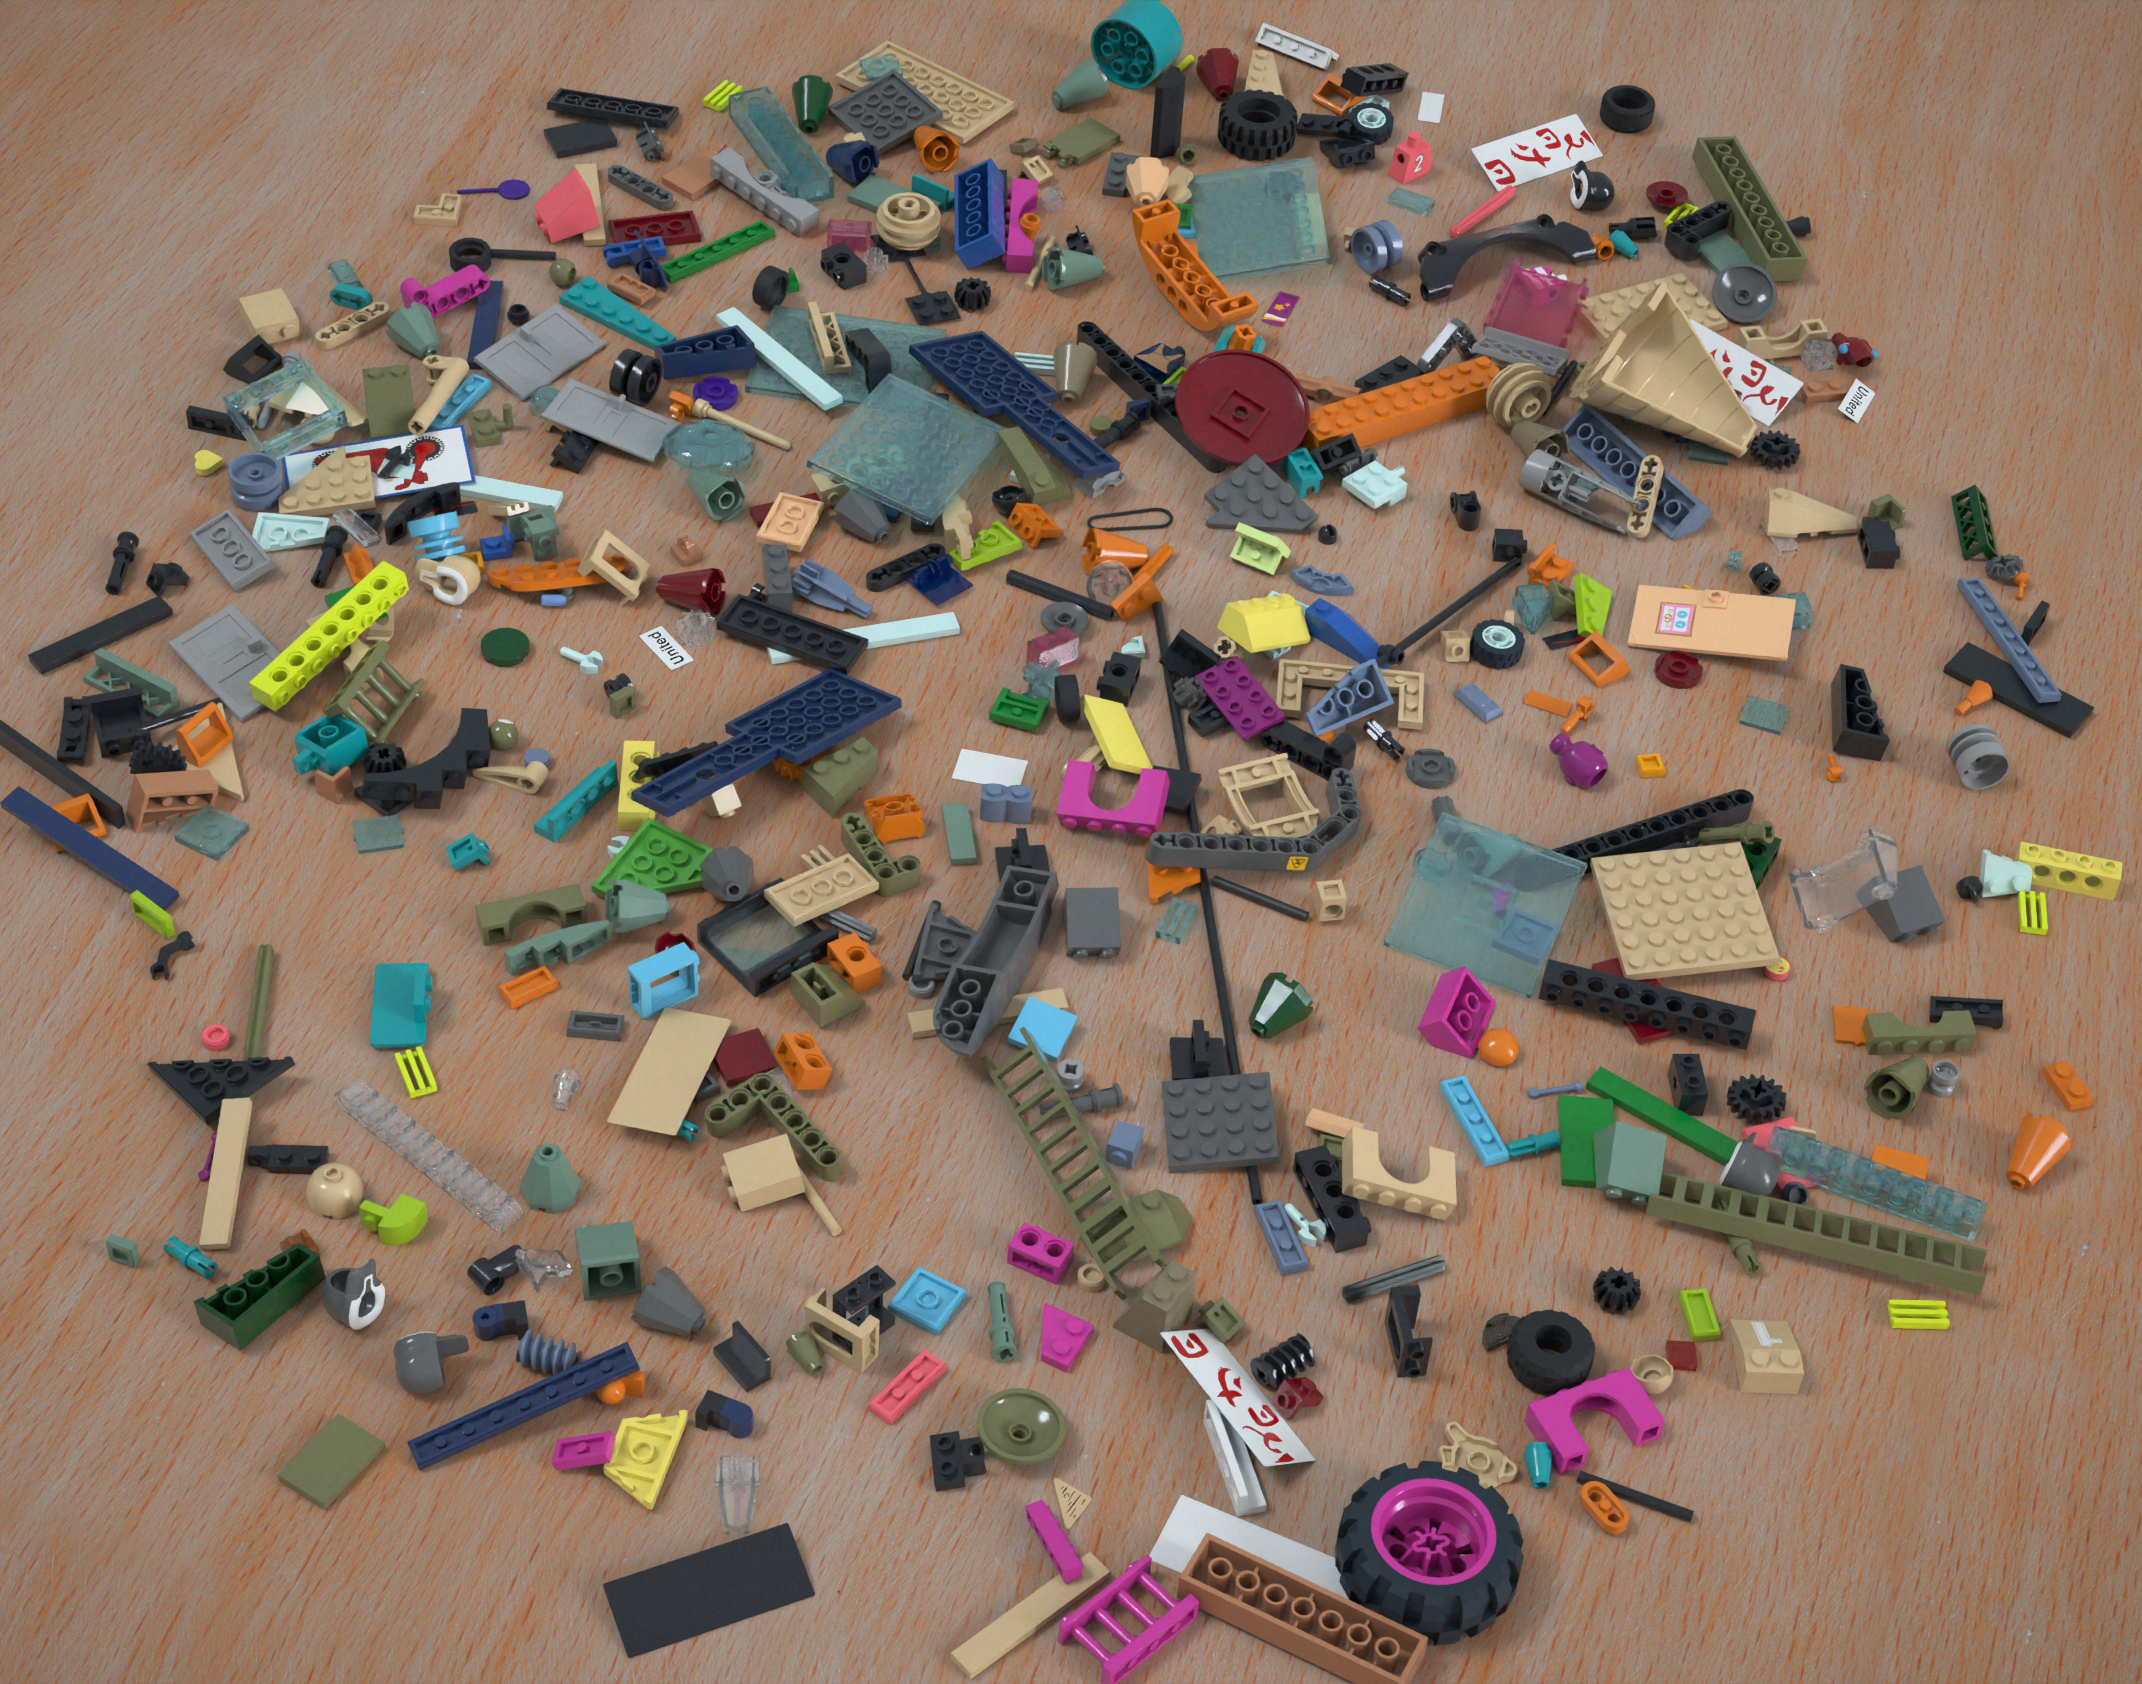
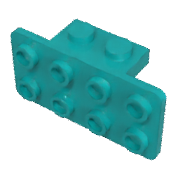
(400, 1005)

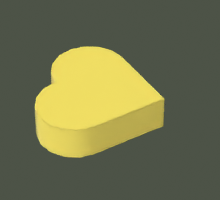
(207, 462)

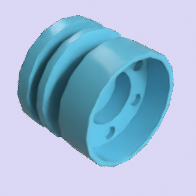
(436, 536)

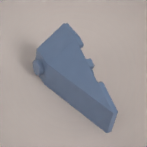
(1353, 697)

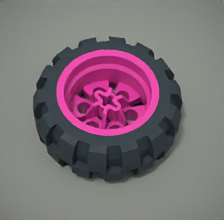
(1466, 1518)

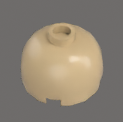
(334, 1190)

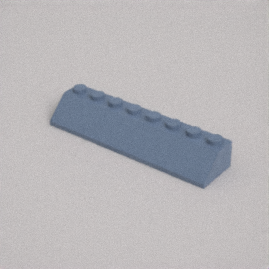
(1619, 462)

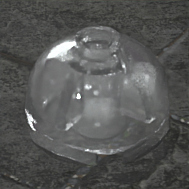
(1108, 581)

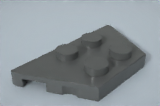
(941, 946)

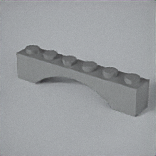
(790, 212)

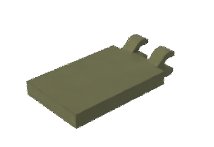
(1081, 142)

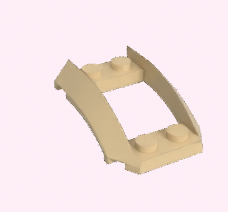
(1263, 773)

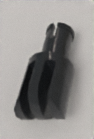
(1636, 227)

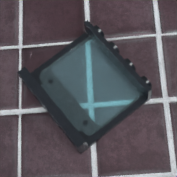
(760, 943)

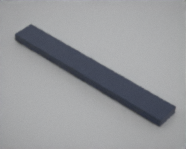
(87, 847)
(523, 1406)

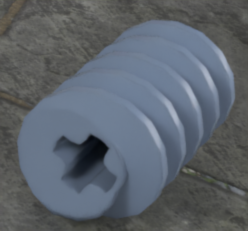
(546, 1355)

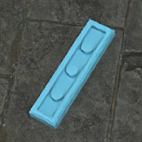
(461, 401)
(1474, 1121)

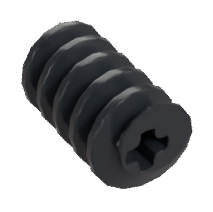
(1283, 1361)

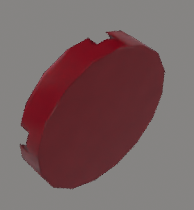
(1678, 670)

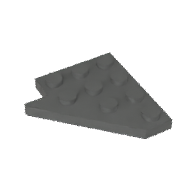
(1257, 499)

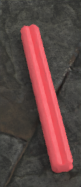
(1482, 211)

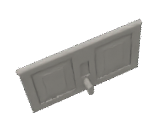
(539, 352)
(609, 419)
(226, 657)

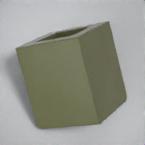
(1888, 510)

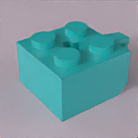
(329, 745)

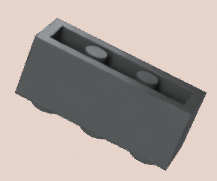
(777, 577)

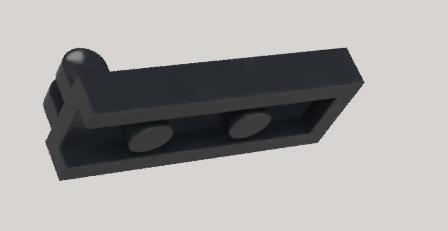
(1981, 1010)

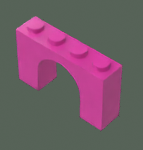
(1140, 816)
(1614, 1394)

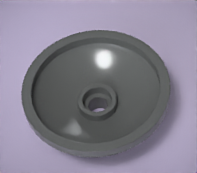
(1748, 282)

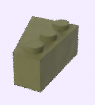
(840, 774)

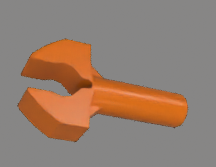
(1582, 711)

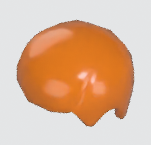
(1498, 1047)

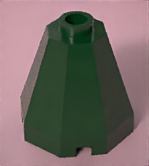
(1279, 1006)

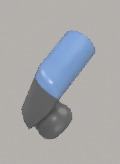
(560, 599)

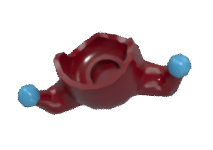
(1853, 350)

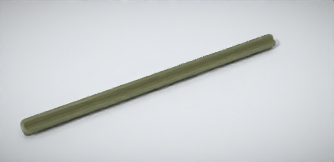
(258, 1010)

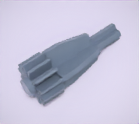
(827, 589)

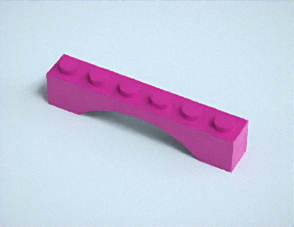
(1018, 248)

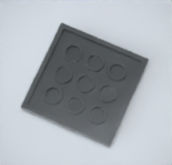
(885, 111)
(1219, 1122)

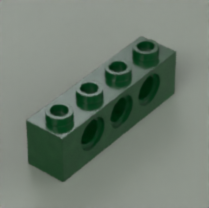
(1761, 858)

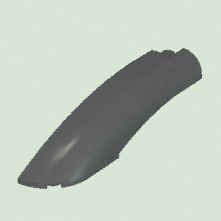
(995, 960)

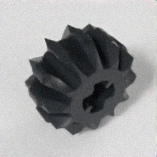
(972, 294)
(384, 759)
(1616, 1290)

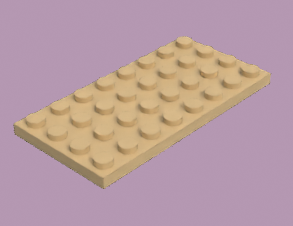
(964, 104)

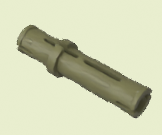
(1741, 1247)

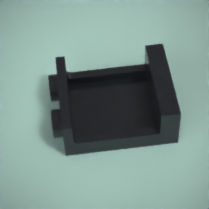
(113, 716)

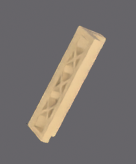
(824, 343)

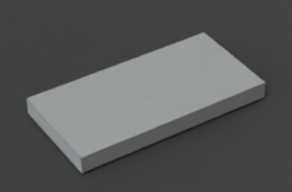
(232, 550)

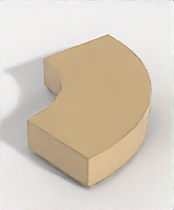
(1178, 185)

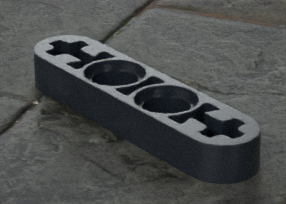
(882, 578)

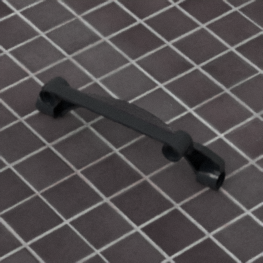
(1447, 257)

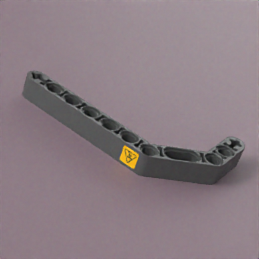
(1265, 852)

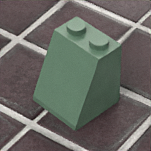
(1629, 1161)
(608, 1260)

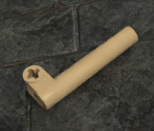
(446, 376)

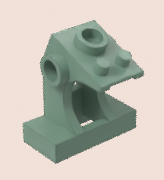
(539, 532)

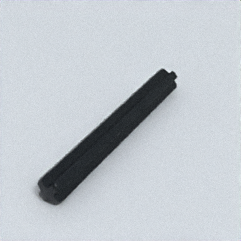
(1059, 594)

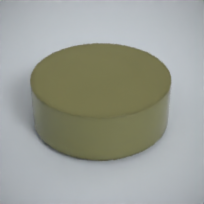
(1099, 425)

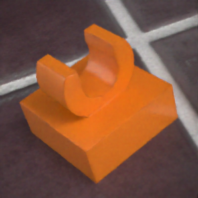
(680, 405)

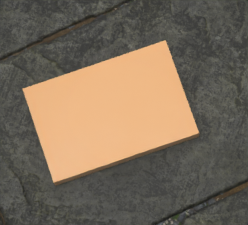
(790, 521)

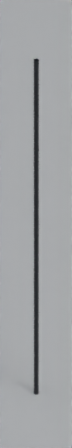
(1222, 994)

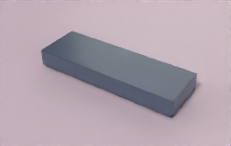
(1281, 1237)

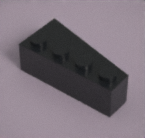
(1854, 716)

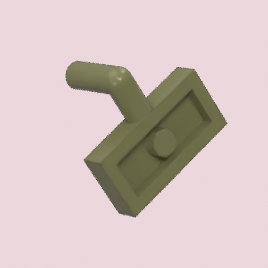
(484, 427)

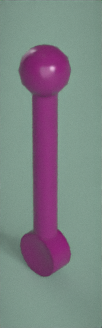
(204, 1174)

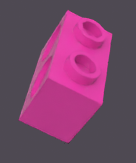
(1040, 1253)

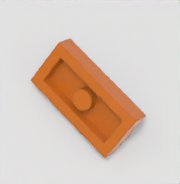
(2067, 1086)

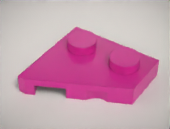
(1062, 1337)

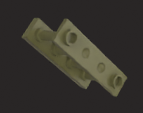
(353, 689)

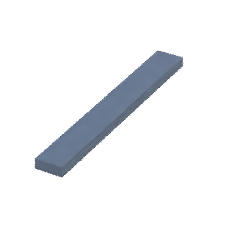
(2009, 640)

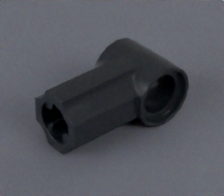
(492, 1273)

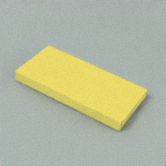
(1115, 734)

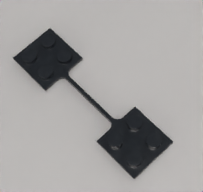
(927, 307)

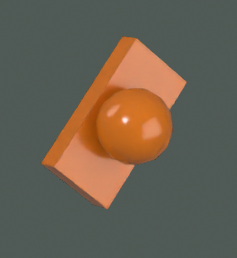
(615, 1391)

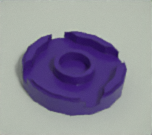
(717, 392)

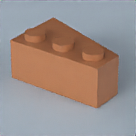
(169, 795)

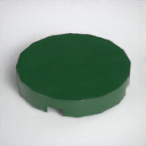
(505, 647)

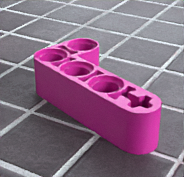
(446, 292)

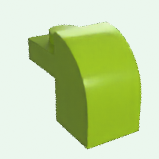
(396, 1224)

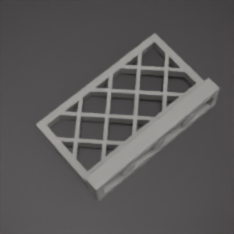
(1521, 349)

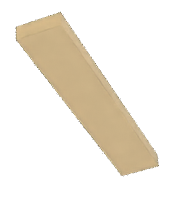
(594, 236)
(922, 1021)
(225, 1174)
(1027, 1618)

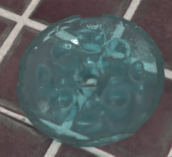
(708, 444)

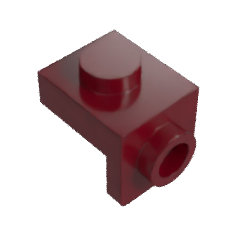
(1296, 1394)

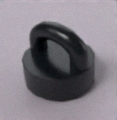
(1969, 888)

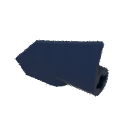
(647, 266)

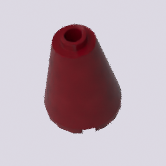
(694, 590)

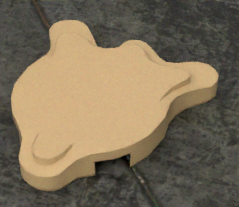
(1475, 1455)

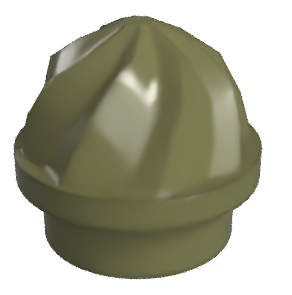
(1186, 154)

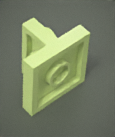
(1258, 549)

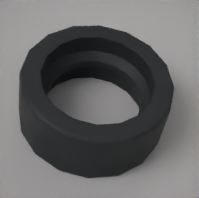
(470, 246)
(770, 287)
(1067, 697)

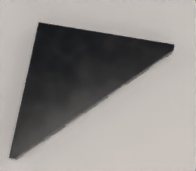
(207, 1083)

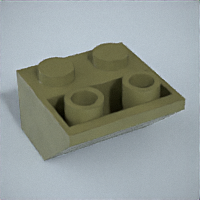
(824, 993)

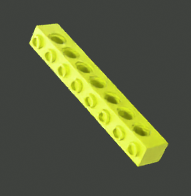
(329, 636)

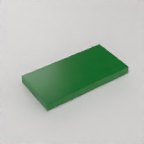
(1577, 1124)

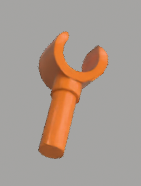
(2022, 580)
(1832, 772)

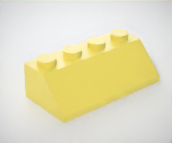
(1265, 623)

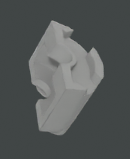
(1096, 485)

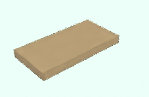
(821, 890)

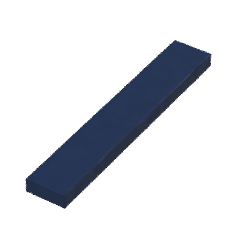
(485, 321)

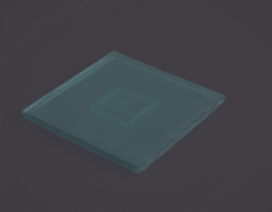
(1485, 904)

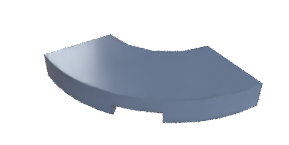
(1320, 582)

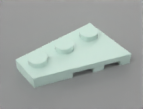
(289, 531)

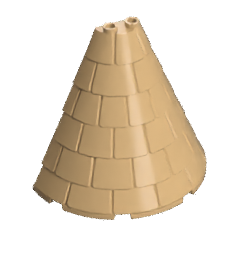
(1665, 378)

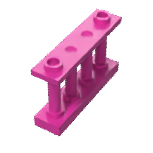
(1136, 1648)

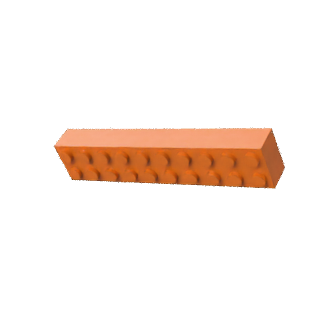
(1403, 405)

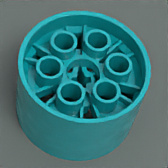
(1137, 52)

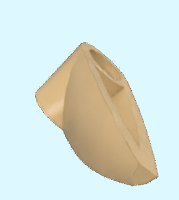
(516, 778)

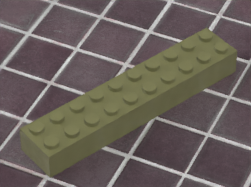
(1753, 212)

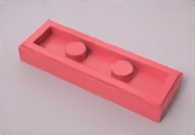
(907, 1387)

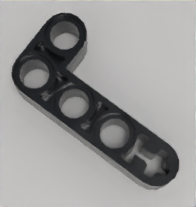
(1686, 233)
(870, 355)
(1308, 751)

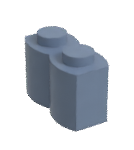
(1006, 803)

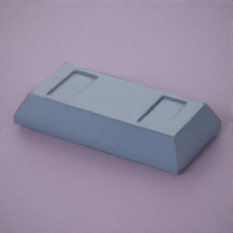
(1478, 702)

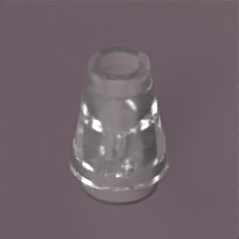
(565, 1087)

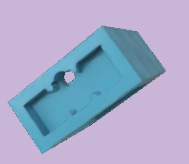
(649, 1000)

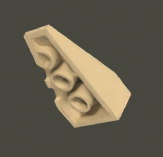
(305, 399)
(1793, 513)

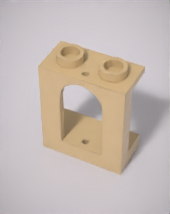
(594, 561)
(864, 1338)

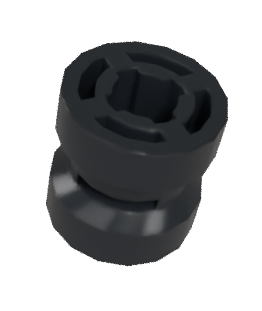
(1764, 578)

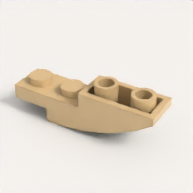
(956, 527)

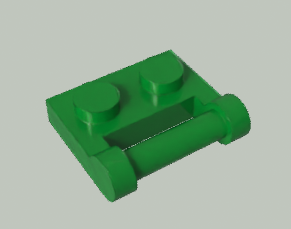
(1019, 710)

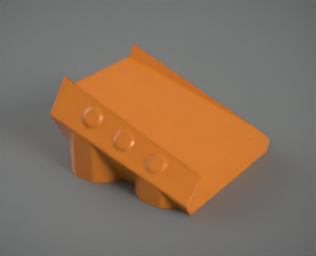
(895, 817)

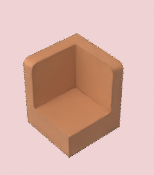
(334, 787)

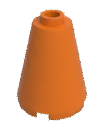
(936, 148)
(1109, 546)
(2036, 1150)

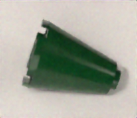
(811, 101)

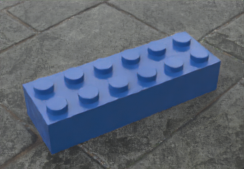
(979, 214)

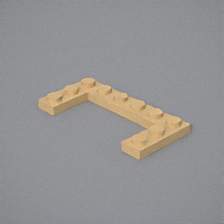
(1295, 673)

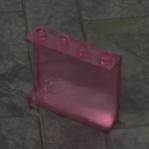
(1536, 305)

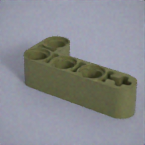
(893, 875)

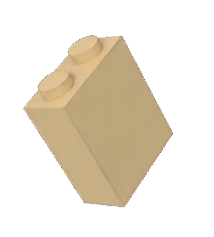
(270, 316)
(762, 1173)

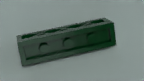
(1979, 519)

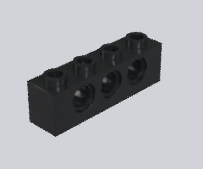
(1374, 79)
(1322, 1185)

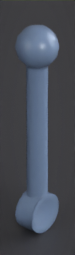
(1533, 1093)

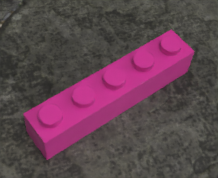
(1054, 1541)

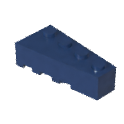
(707, 353)

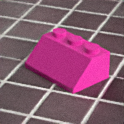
(1457, 1013)

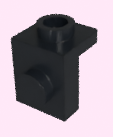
(165, 575)

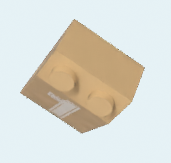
(1766, 1356)

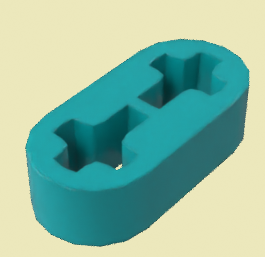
(350, 296)

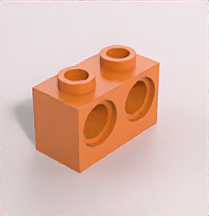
(802, 1061)

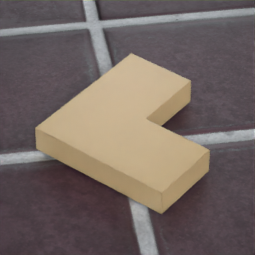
(444, 214)

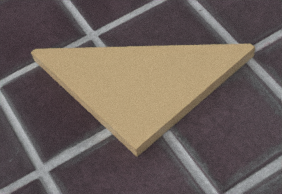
(222, 765)

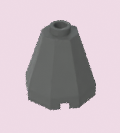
(862, 516)
(727, 873)
(669, 1306)

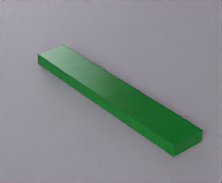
(717, 251)
(1662, 1115)

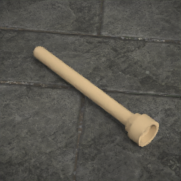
(703, 410)

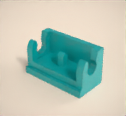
(1302, 472)

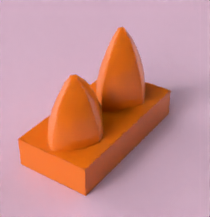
(357, 563)

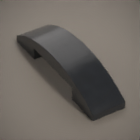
(419, 505)

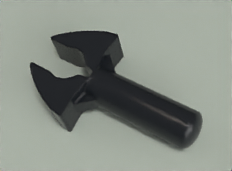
(396, 458)

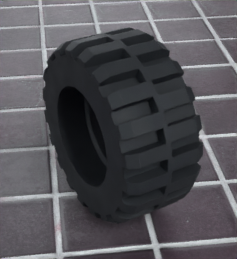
(1257, 125)

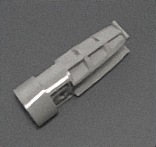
(1542, 474)

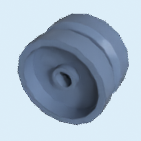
(1376, 246)
(255, 481)

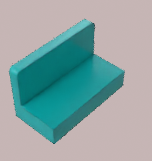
(933, 190)

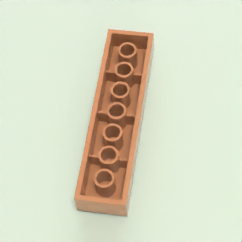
(1300, 1615)

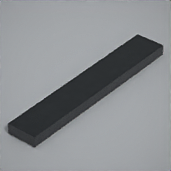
(100, 634)

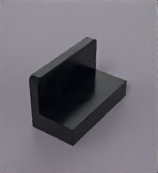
(744, 1358)

